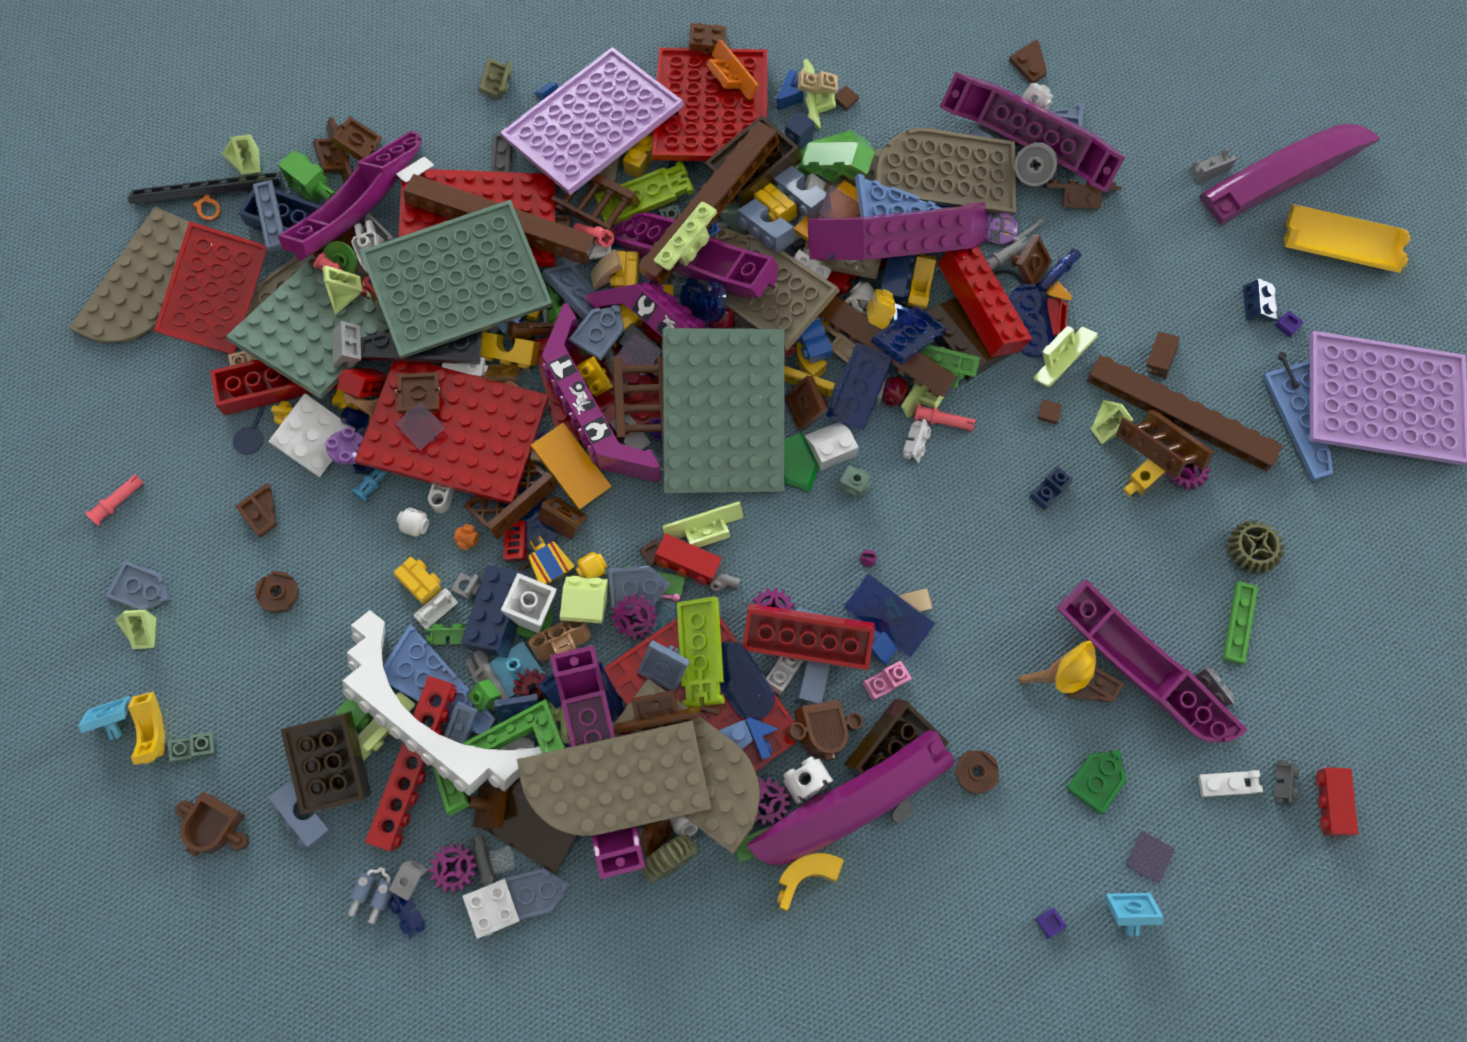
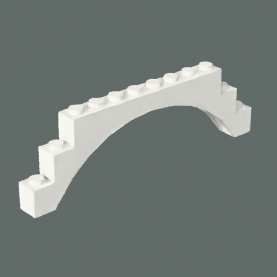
(370, 689)

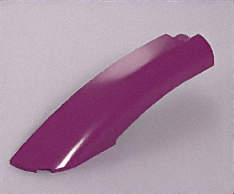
(1285, 169)
(355, 198)
(737, 269)
(1149, 666)
(854, 803)

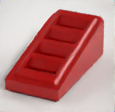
(1058, 314)
(522, 547)

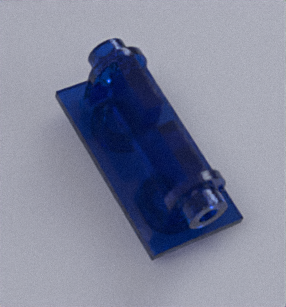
(409, 921)

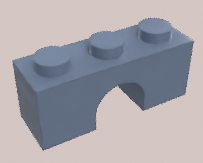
(792, 184)
(773, 234)
(310, 831)

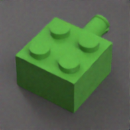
(305, 177)

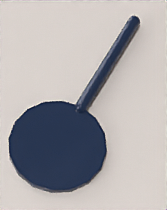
(249, 439)

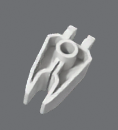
(365, 240)

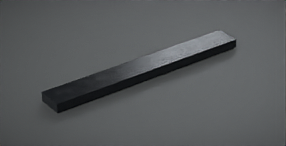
(202, 187)

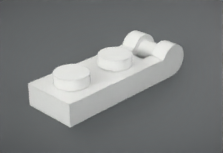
(1229, 784)

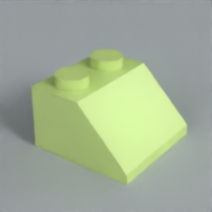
(584, 599)

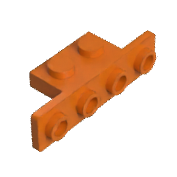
(731, 71)

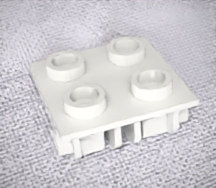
(490, 908)

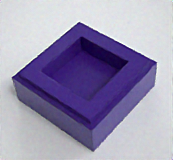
(1289, 323)
(1051, 923)

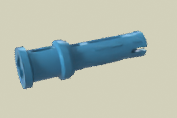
(369, 481)

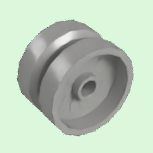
(1036, 175)

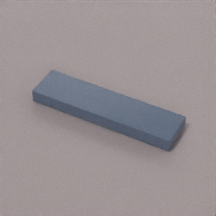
(269, 214)

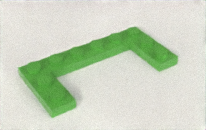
(536, 718)

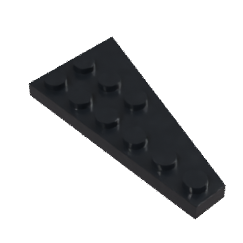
(463, 350)

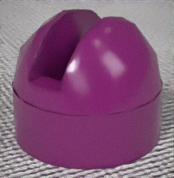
(867, 561)

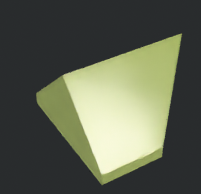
(243, 154)
(341, 287)
(1108, 420)
(138, 627)

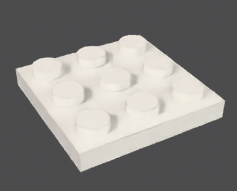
(305, 434)

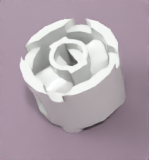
(819, 777)

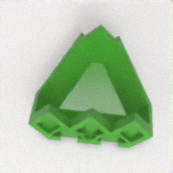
(837, 155)

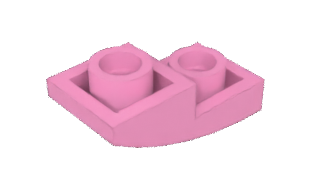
(886, 681)

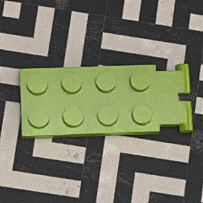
(652, 190)
(701, 645)

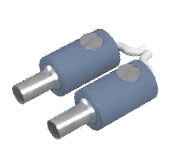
(362, 889)

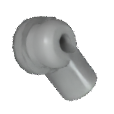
(723, 581)

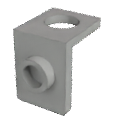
(472, 588)
(407, 878)

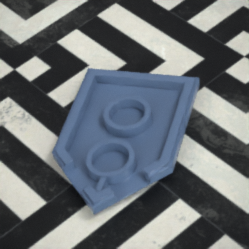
(598, 331)
(638, 581)
(138, 587)
(535, 892)

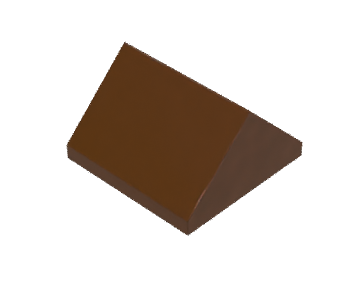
(562, 517)

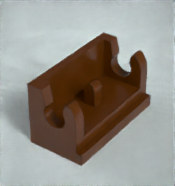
(1162, 354)

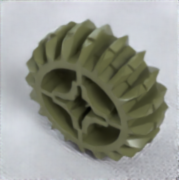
(1270, 553)
(669, 858)

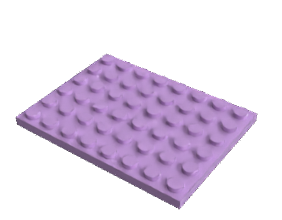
(591, 120)
(1388, 398)

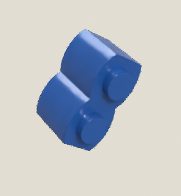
(815, 343)

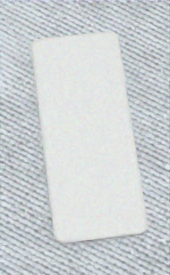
(415, 168)

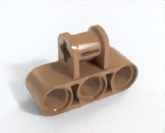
(559, 639)

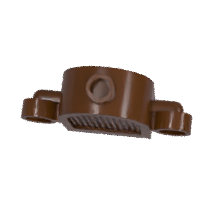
(823, 728)
(210, 825)

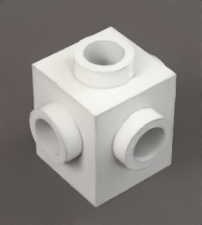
(1038, 95)

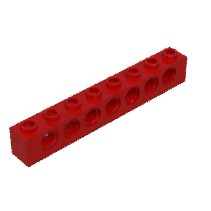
(378, 834)

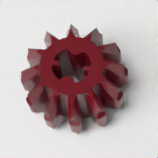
(525, 680)

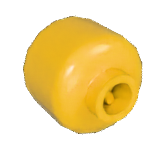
(591, 566)

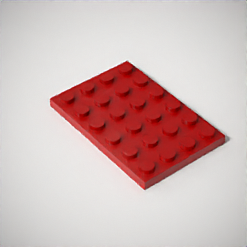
(210, 287)

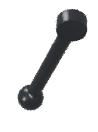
(1282, 356)

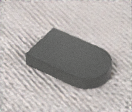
(902, 811)

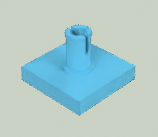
(508, 668)
(106, 716)
(1134, 910)

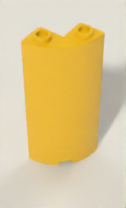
(1346, 238)

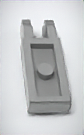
(482, 671)

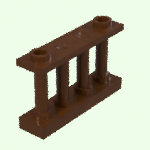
(611, 189)
(622, 389)
(1171, 435)

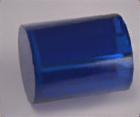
(354, 418)

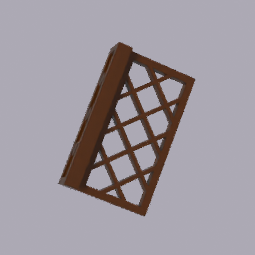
(521, 505)

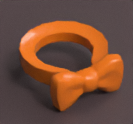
(207, 198)

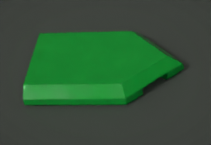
(799, 463)
(1099, 780)

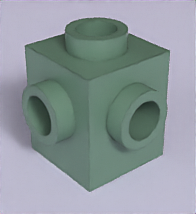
(855, 482)

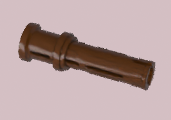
(528, 329)

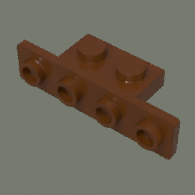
(331, 157)
(1080, 195)
(656, 710)

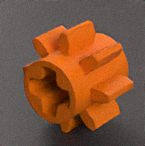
(466, 537)

